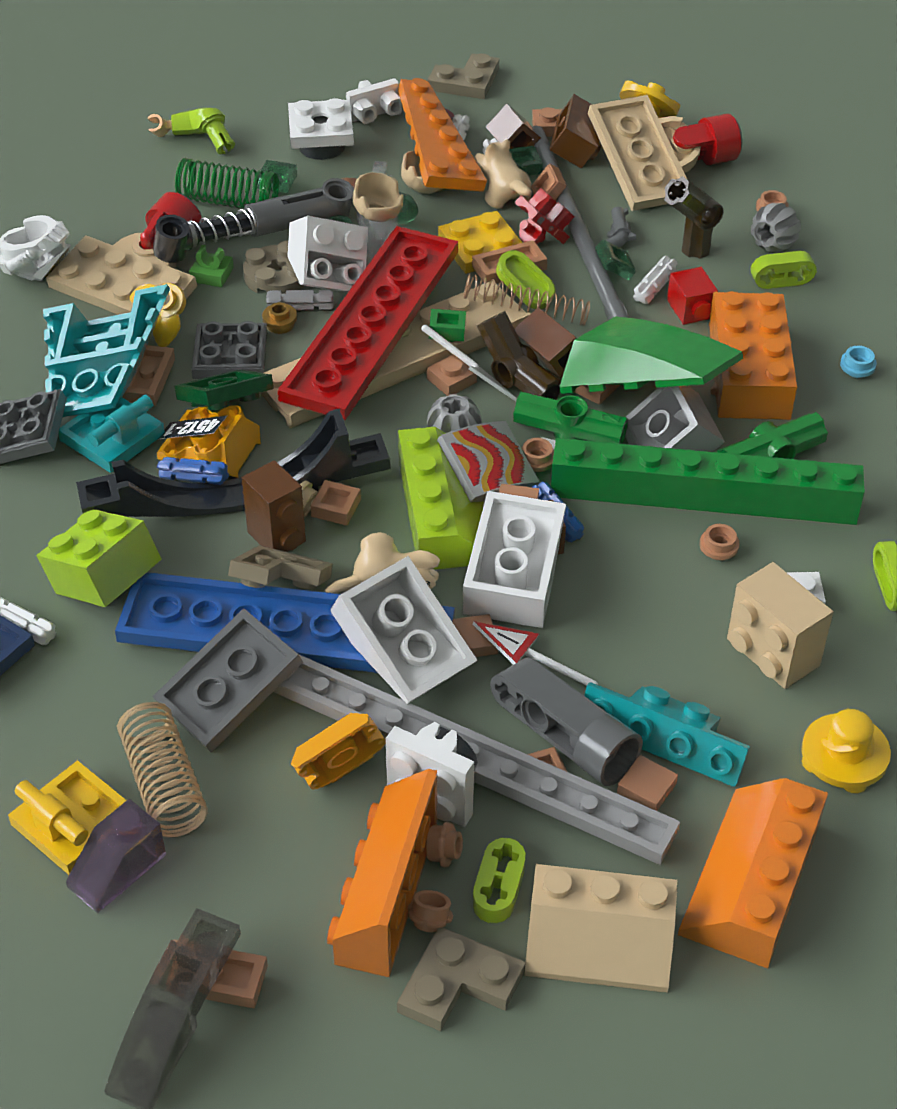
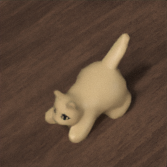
(504, 176)
(378, 554)

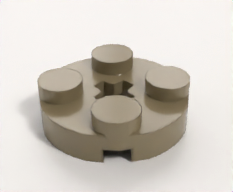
(261, 269)

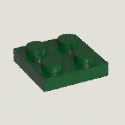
(221, 388)

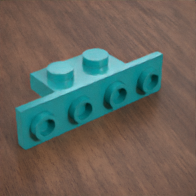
(675, 730)

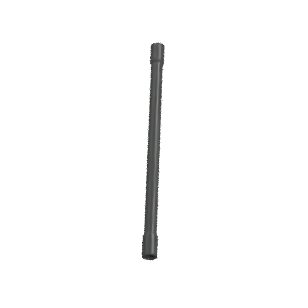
(583, 240)

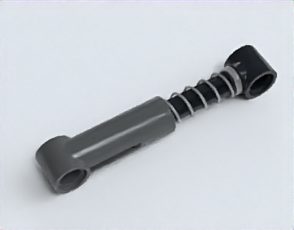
(177, 236)

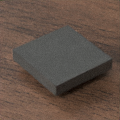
(229, 348)
(30, 425)

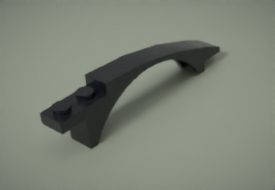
(322, 457)

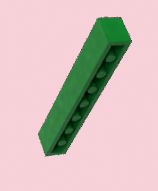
(708, 481)

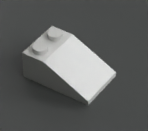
(513, 559)
(402, 630)

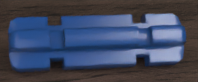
(193, 470)
(574, 527)

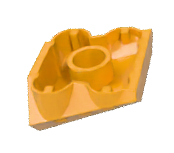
(228, 444)
(338, 750)

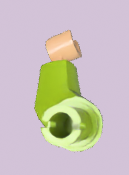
(196, 122)

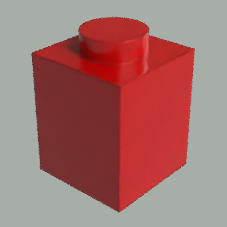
(691, 294)

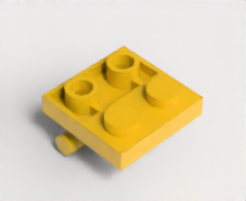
(63, 813)

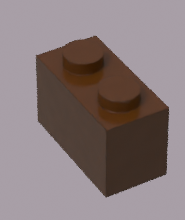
(574, 133)
(274, 507)

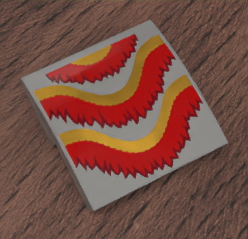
(486, 458)

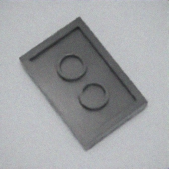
(228, 679)

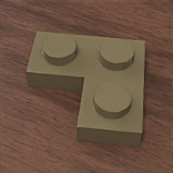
(471, 81)
(266, 564)
(456, 966)

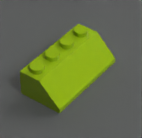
(436, 503)

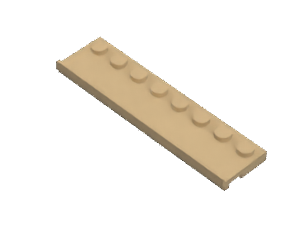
(414, 349)

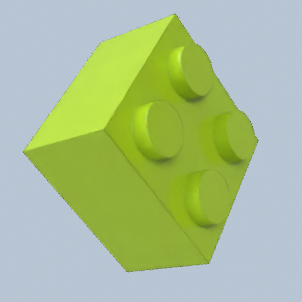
(99, 557)

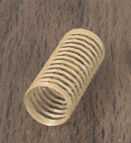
(141, 740)

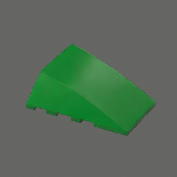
(644, 351)

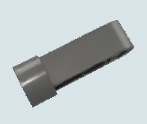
(568, 720)

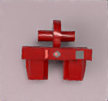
(544, 216)

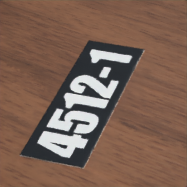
(192, 427)

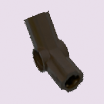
(701, 215)
(516, 362)

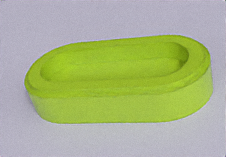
(520, 270)
(886, 571)

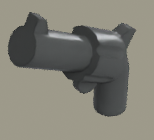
(620, 229)

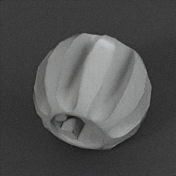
(775, 227)
(453, 413)

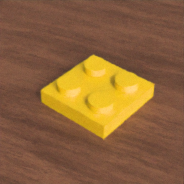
(478, 236)

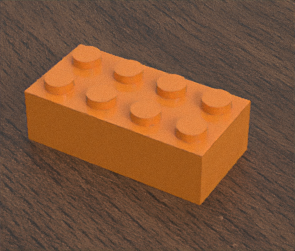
(765, 380)

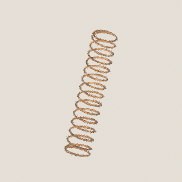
(467, 289)

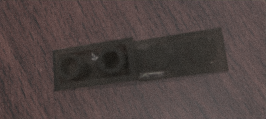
(169, 1009)

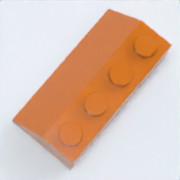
(754, 869)
(386, 876)

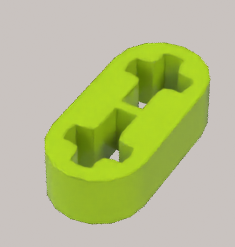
(783, 269)
(490, 877)

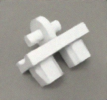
(374, 100)

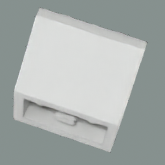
(327, 252)

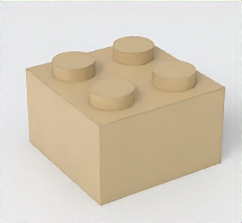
(779, 625)

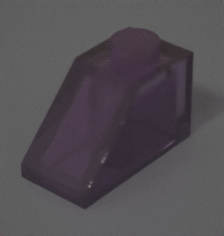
(116, 855)

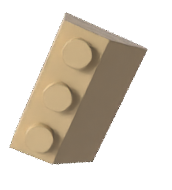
(601, 928)

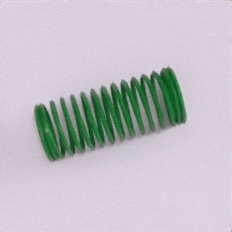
(264, 192)

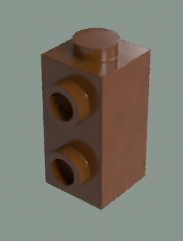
(547, 340)

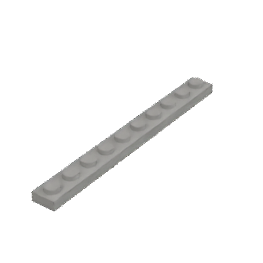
(498, 766)

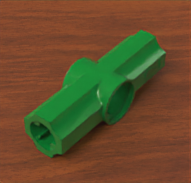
(569, 418)
(782, 440)

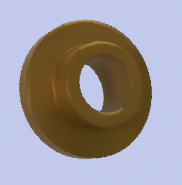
(279, 317)

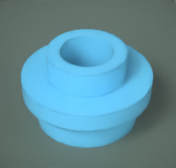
(858, 362)

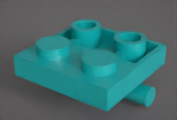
(113, 432)

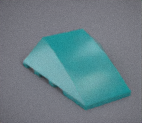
(98, 356)

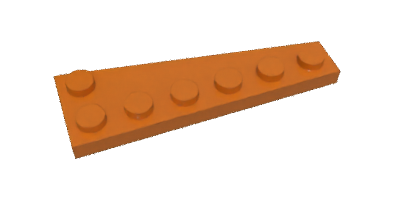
(442, 151)

